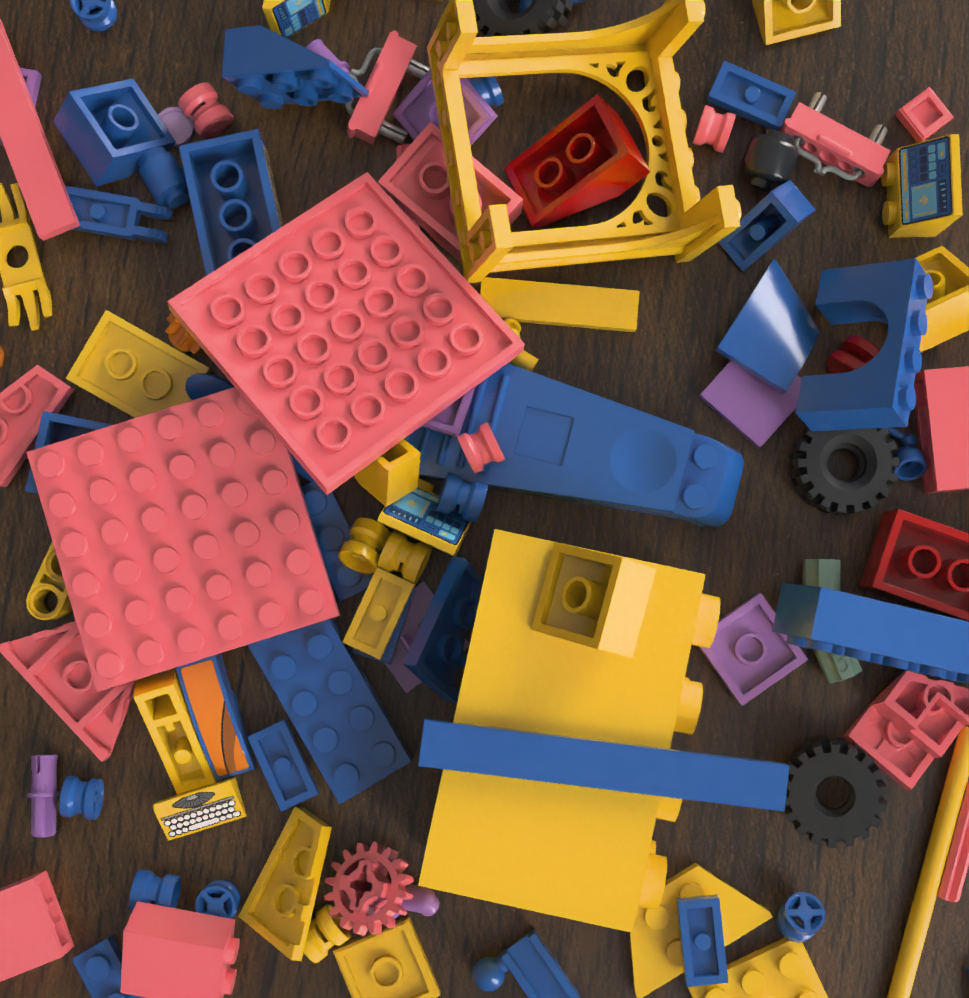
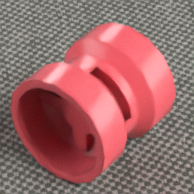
(207, 113)

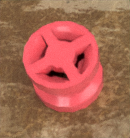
(714, 128)
(481, 448)

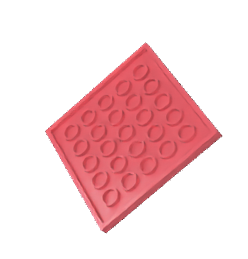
(346, 330)
(180, 537)

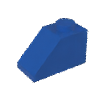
(767, 225)

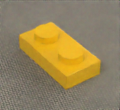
(378, 613)

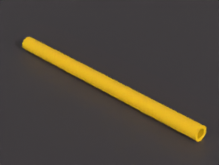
(932, 869)

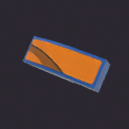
(216, 716)

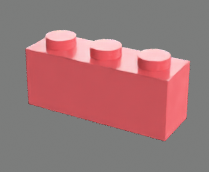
(943, 427)

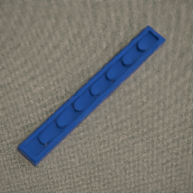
(604, 765)

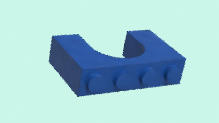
(882, 389)

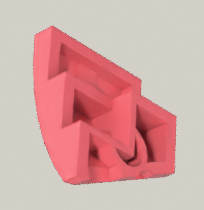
(910, 725)

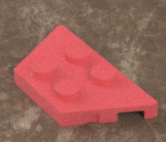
(60, 673)

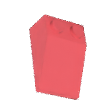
(422, 189)

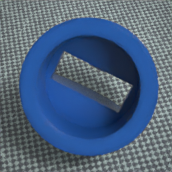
(913, 461)

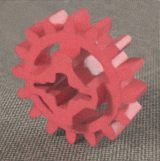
(366, 870)

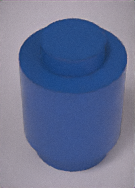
(163, 177)

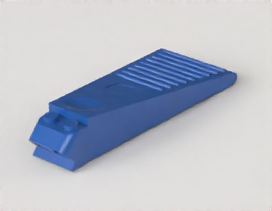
(587, 451)

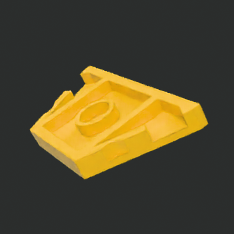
(656, 934)

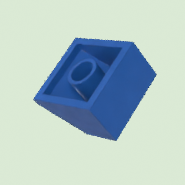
(111, 129)

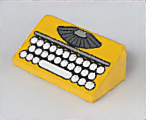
(200, 809)

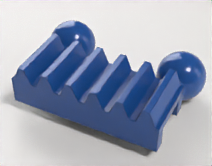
(530, 965)

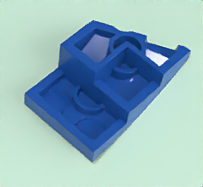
(771, 331)

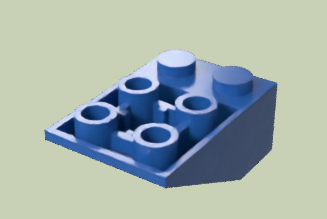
(283, 71)

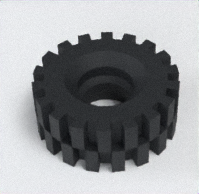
(540, 17)
(848, 496)
(865, 787)

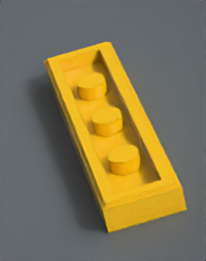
(562, 304)

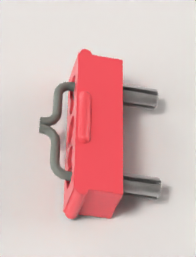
(383, 85)
(835, 145)

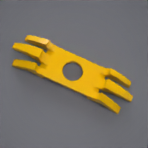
(29, 277)

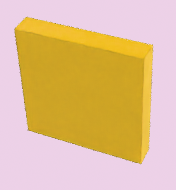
(387, 964)

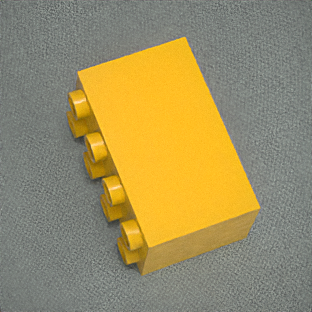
(553, 843)

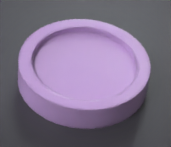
(178, 125)

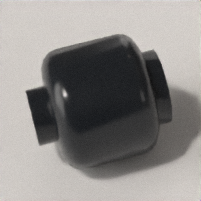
(769, 159)

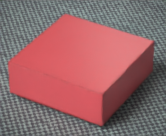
(924, 115)

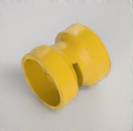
(364, 546)
(404, 556)
(323, 934)

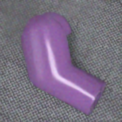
(423, 901)

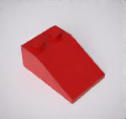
(577, 165)

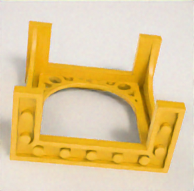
(640, 45)

